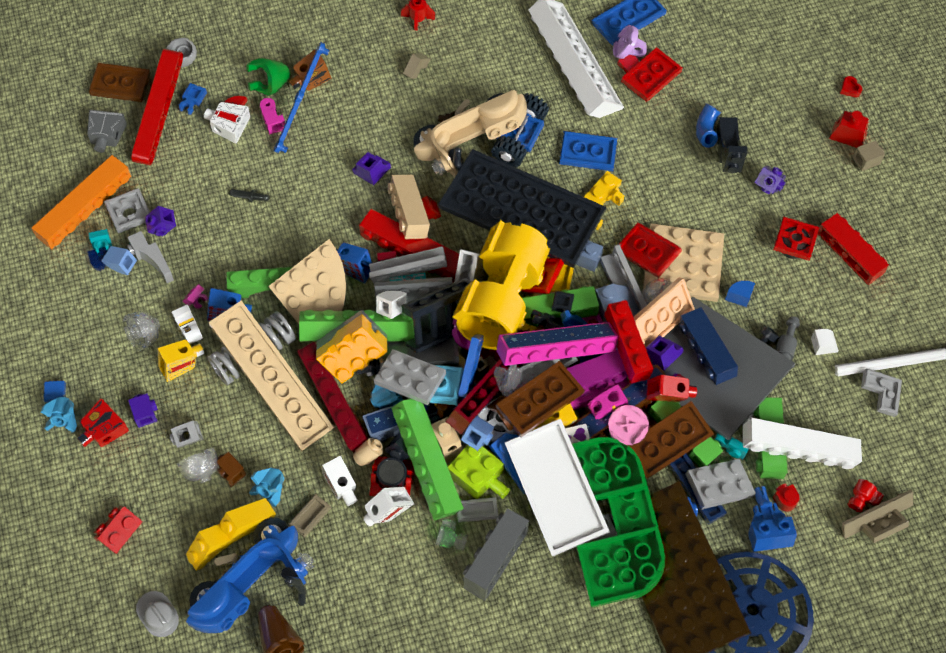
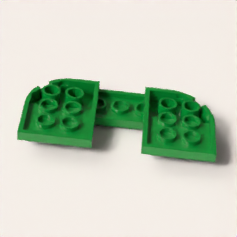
(635, 558)

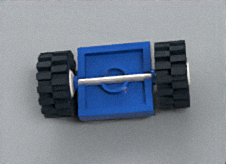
(512, 146)

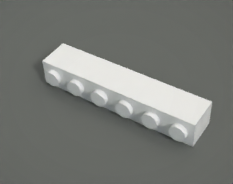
(801, 443)

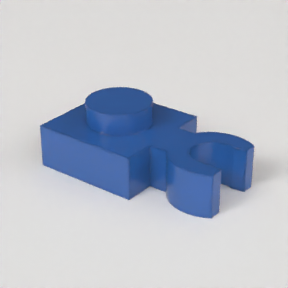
(192, 96)

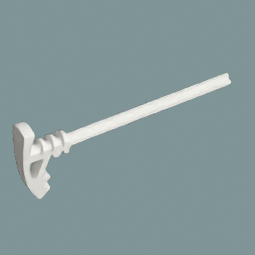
(891, 362)

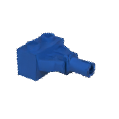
(769, 525)

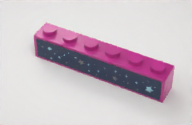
(556, 343)

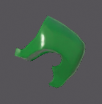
(277, 74)

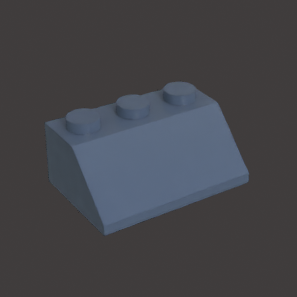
(612, 294)

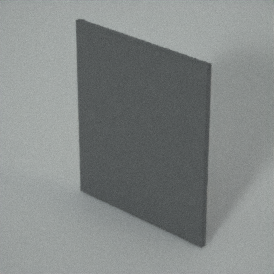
(733, 401)

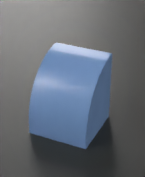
(119, 260)

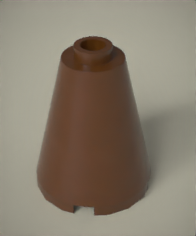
(277, 633)

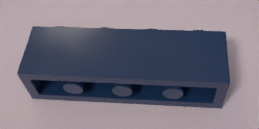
(708, 346)

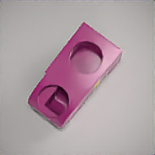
(269, 113)
(607, 402)

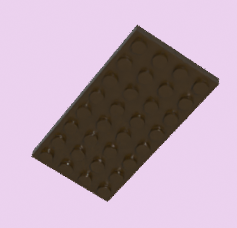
(692, 599)

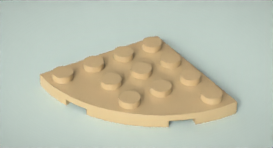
(313, 283)

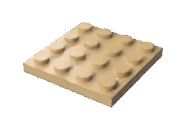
(697, 263)

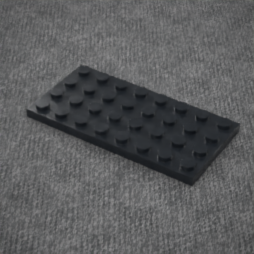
(496, 191)

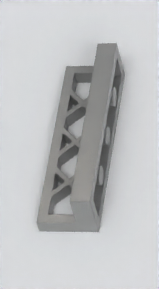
(408, 265)
(619, 273)

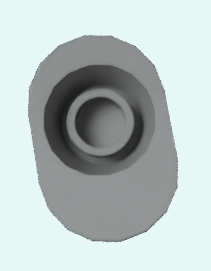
(157, 614)

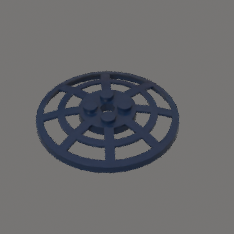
(766, 604)

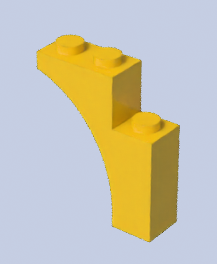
(232, 527)

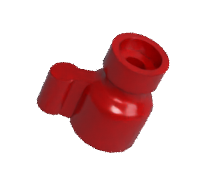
(864, 492)

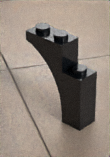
(730, 150)

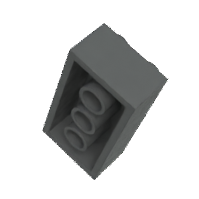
(496, 554)

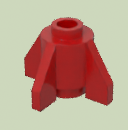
(417, 11)

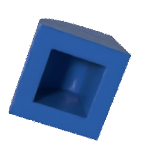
(740, 293)

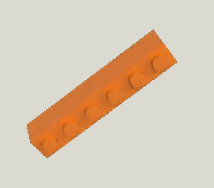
(81, 202)

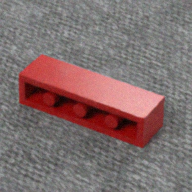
(853, 248)
(629, 342)

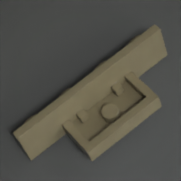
(880, 520)

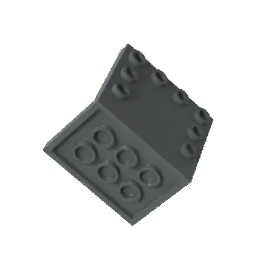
(439, 354)

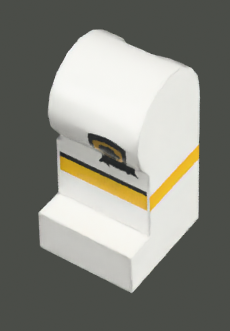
(187, 324)

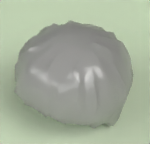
(186, 47)

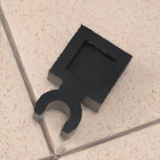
(547, 320)

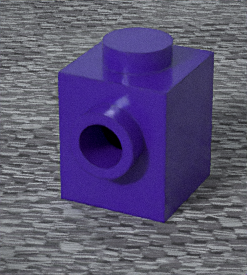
(143, 409)

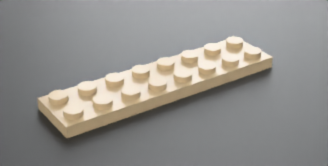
(271, 375)

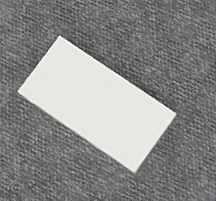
(557, 487)

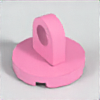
(628, 424)

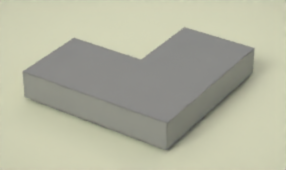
(887, 388)

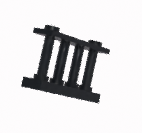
(430, 304)

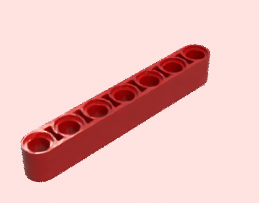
(157, 107)

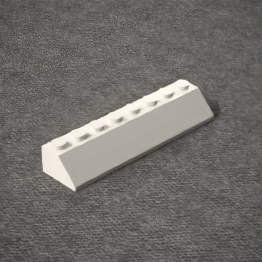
(575, 58)

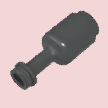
(787, 343)

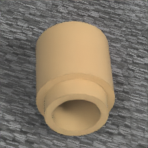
(368, 452)

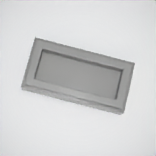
(478, 510)

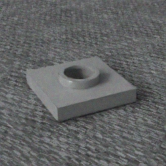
(117, 206)

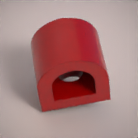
(786, 497)

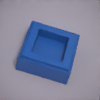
(54, 390)

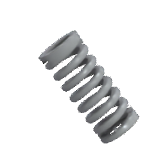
(277, 322)

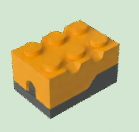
(351, 346)

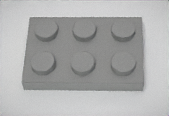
(410, 377)
(720, 483)

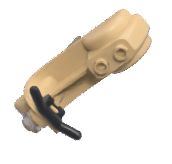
(494, 117)

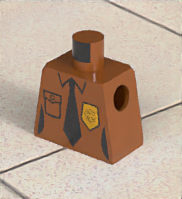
(318, 77)

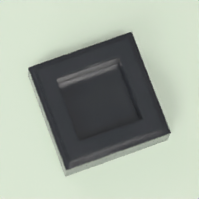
(562, 302)

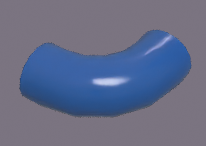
(705, 126)

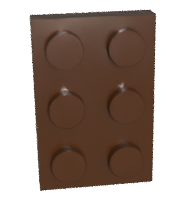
(119, 82)

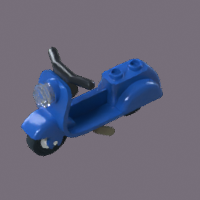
(220, 603)

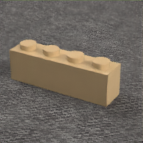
(408, 206)

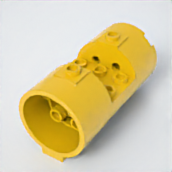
(514, 262)

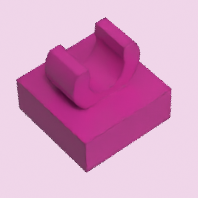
(193, 295)

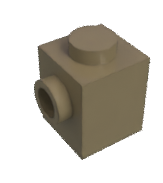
(868, 155)

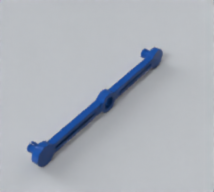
(298, 98)

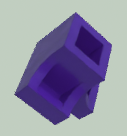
(371, 168)
(663, 352)

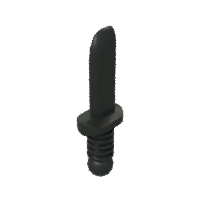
(249, 195)

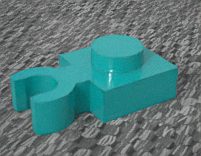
(733, 447)

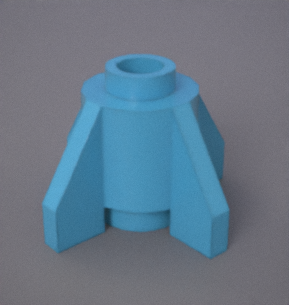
(384, 398)
(60, 414)
(268, 484)

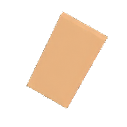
(664, 312)

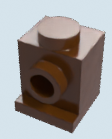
(230, 469)

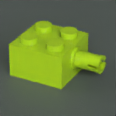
(478, 472)

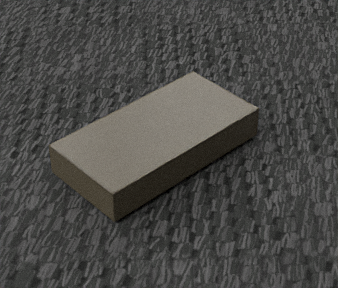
(310, 515)

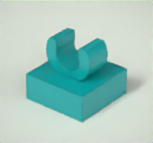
(100, 239)

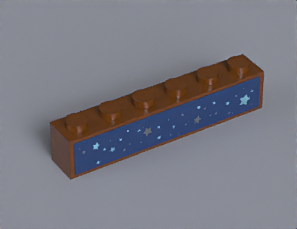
(636, 396)

